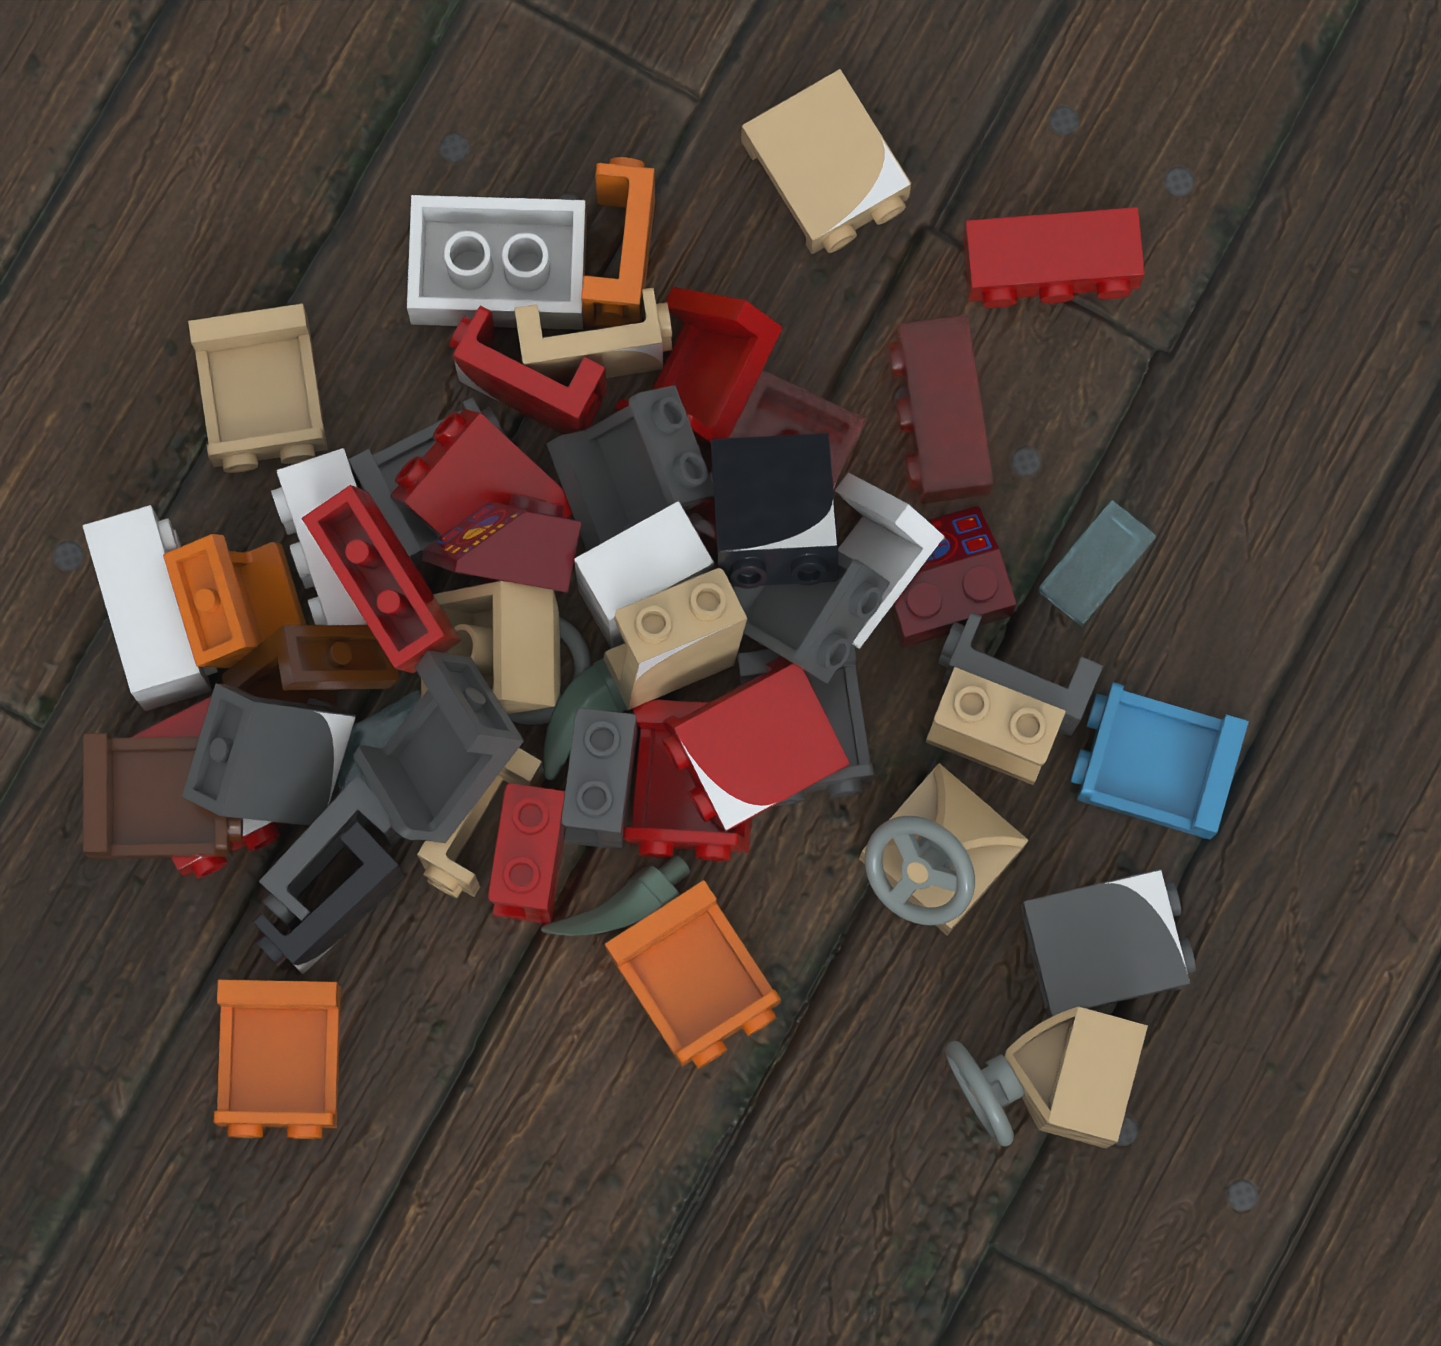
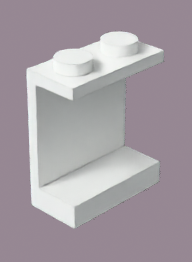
(887, 539)

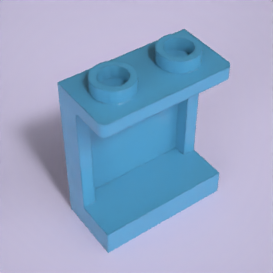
(1159, 761)

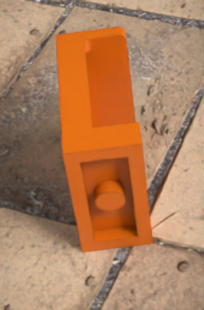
(619, 301)
(231, 597)
(694, 976)
(278, 1057)

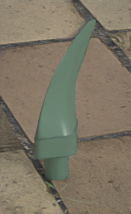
(589, 690)
(633, 902)

